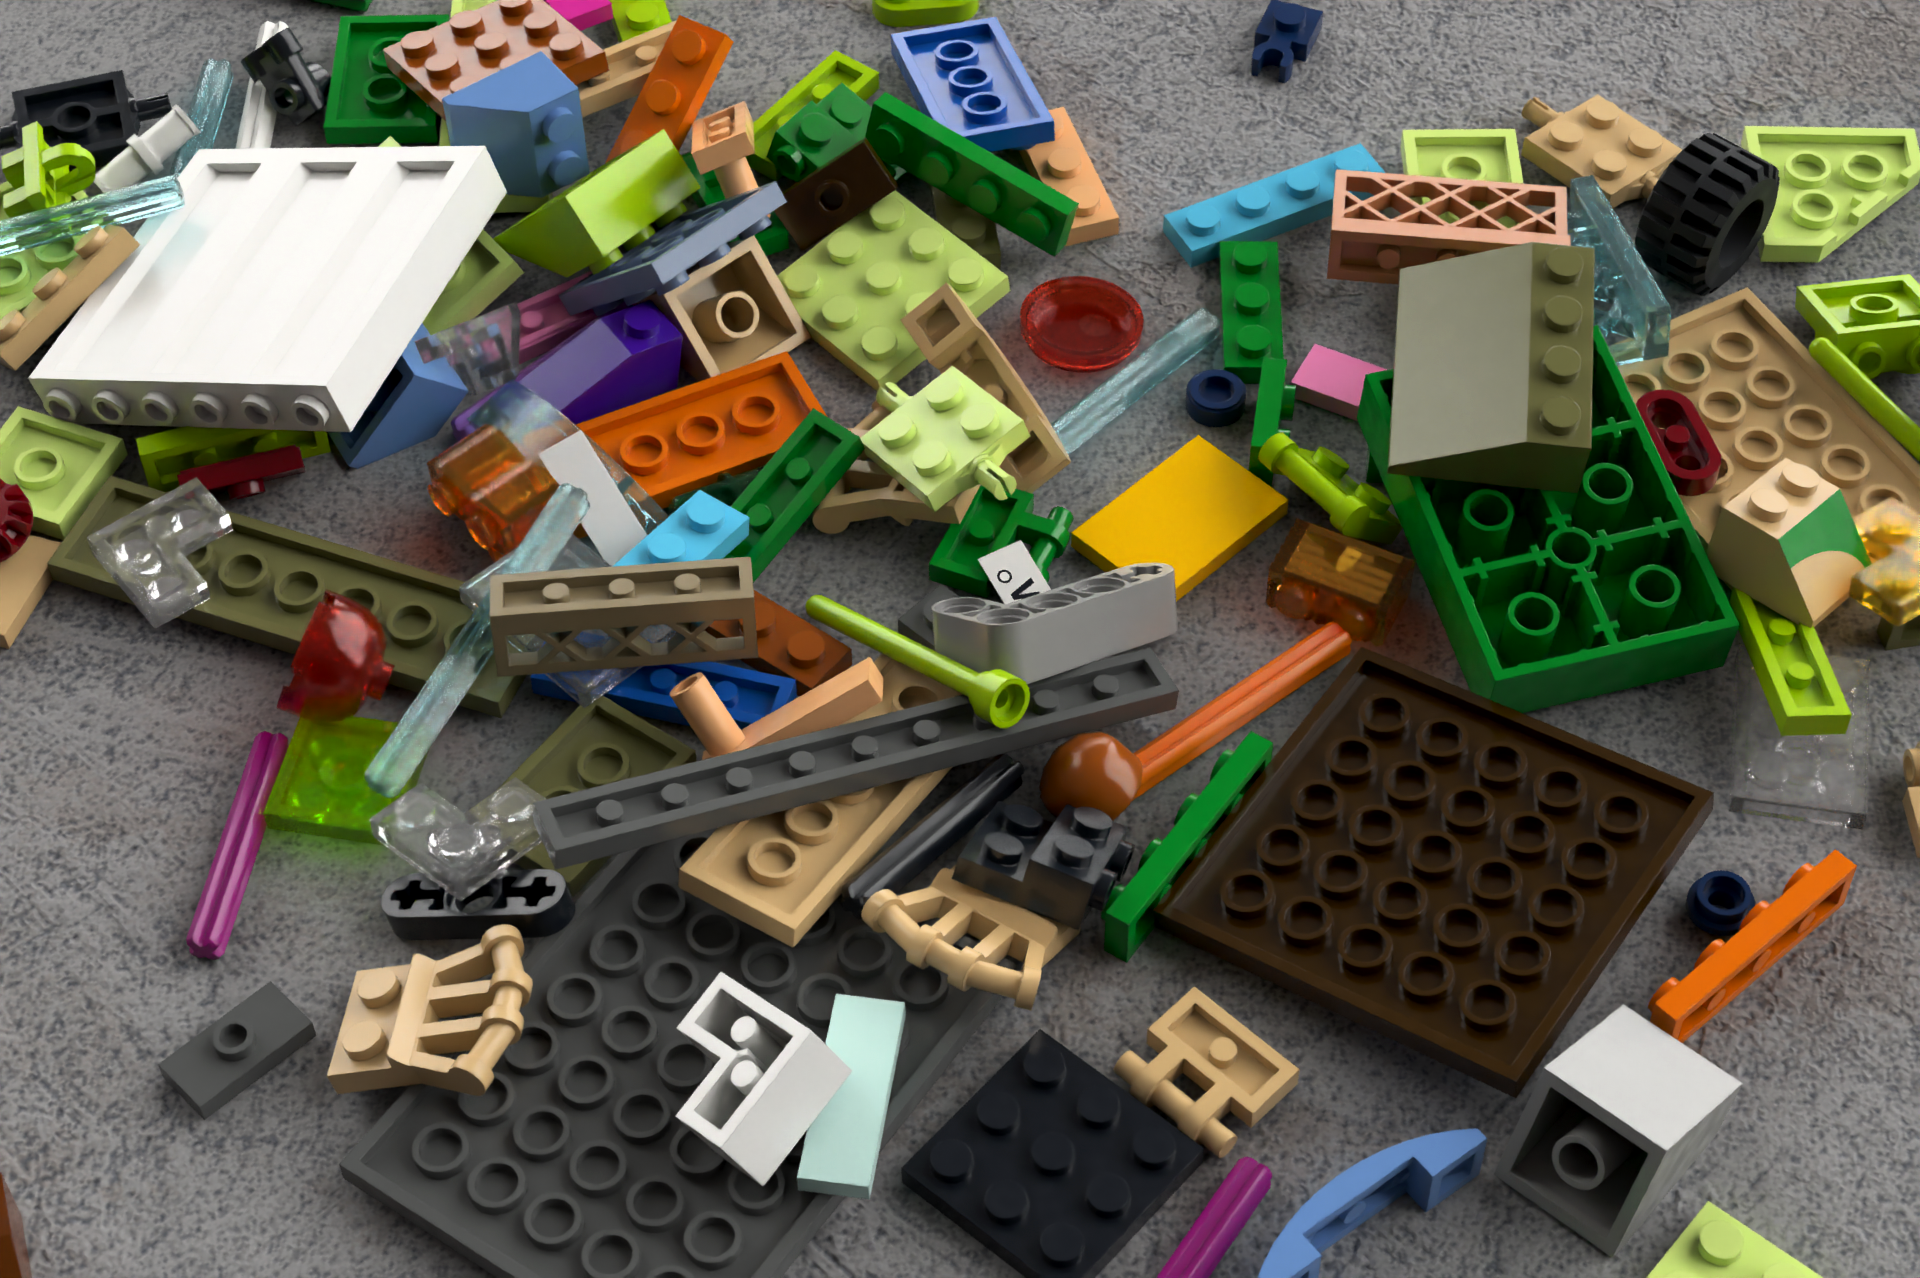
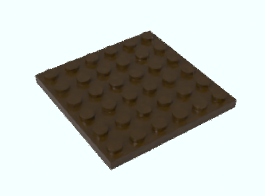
(1436, 868)

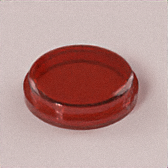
(1081, 323)

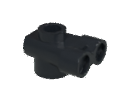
(292, 84)

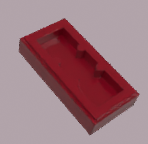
(247, 474)

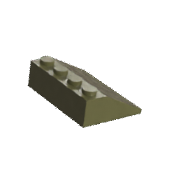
(1495, 368)

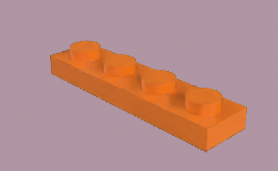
(1762, 940)

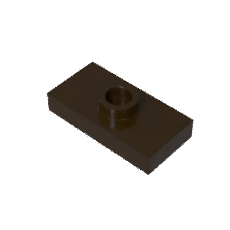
(835, 194)

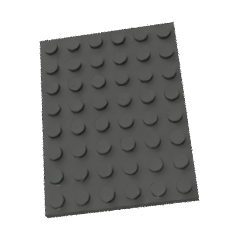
(578, 1138)

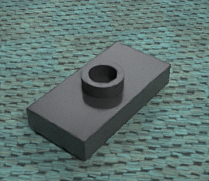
(237, 1050)

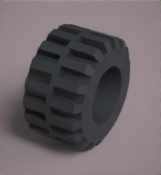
(1707, 213)

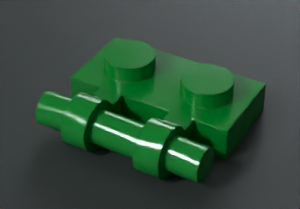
(994, 525)

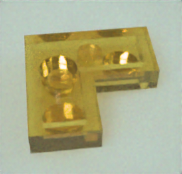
(1893, 582)

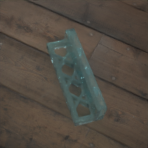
(1619, 277)

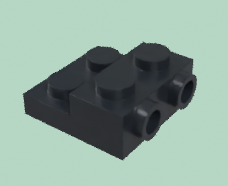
(1047, 865)

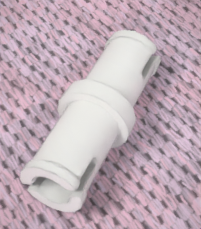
(147, 151)

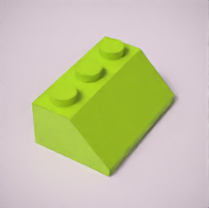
(605, 210)

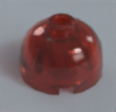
(337, 663)

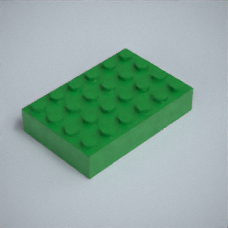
(1557, 587)

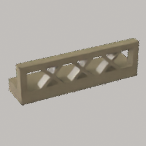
(622, 605)

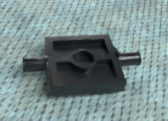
(84, 111)

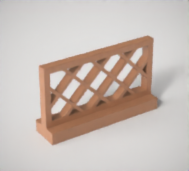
(1375, 248)

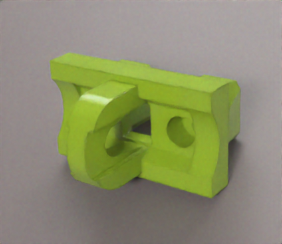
(42, 173)

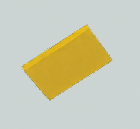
(1183, 514)

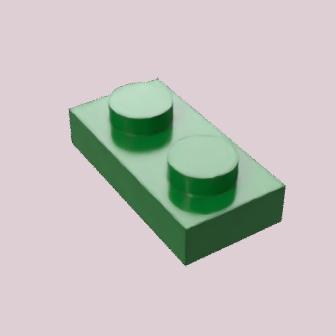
(1274, 404)

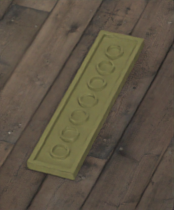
(272, 578)

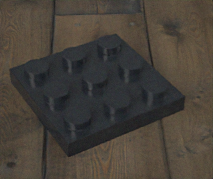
(1052, 1164)

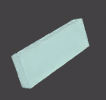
(847, 1134)

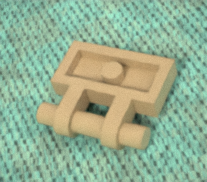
(1221, 1058)

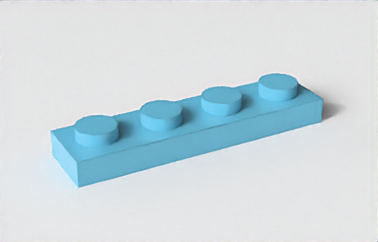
(1264, 206)

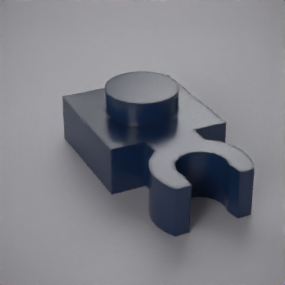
(1284, 35)

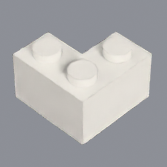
(765, 1078)

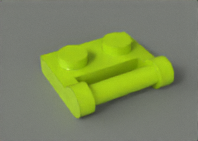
(1321, 474)

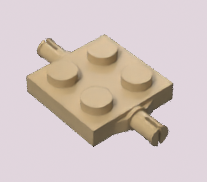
(1597, 142)

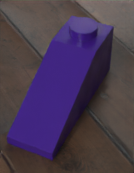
(611, 364)

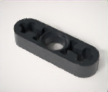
(527, 899)

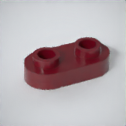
(1683, 443)

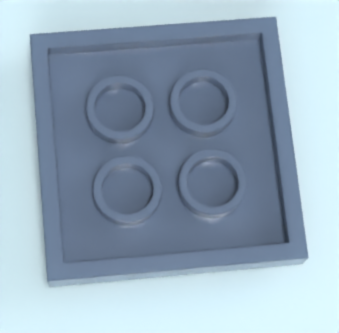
(663, 258)

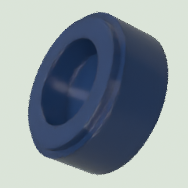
(1215, 398)

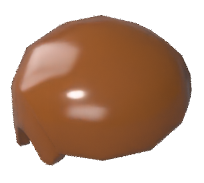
(1092, 773)

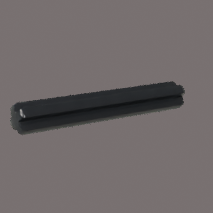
(934, 833)

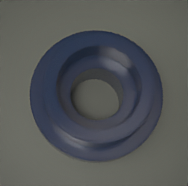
(1722, 889)

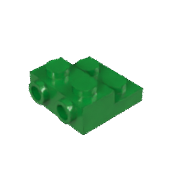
(822, 133)

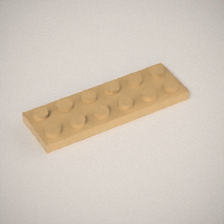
(793, 863)

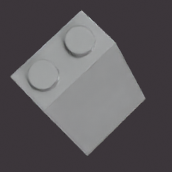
(1615, 1127)

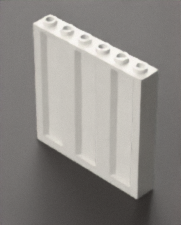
(272, 289)

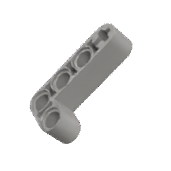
(1060, 626)

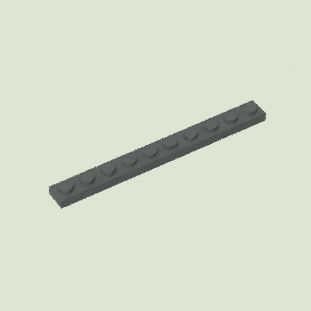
(842, 761)

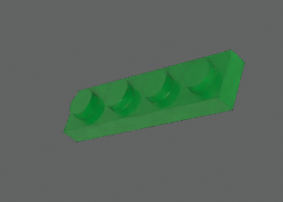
(970, 174)
(1131, 907)

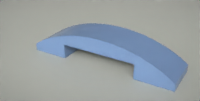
(1423, 1167)

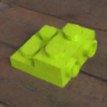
(1868, 320)

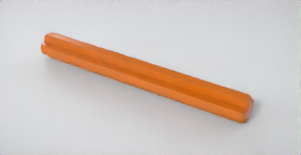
(1241, 703)

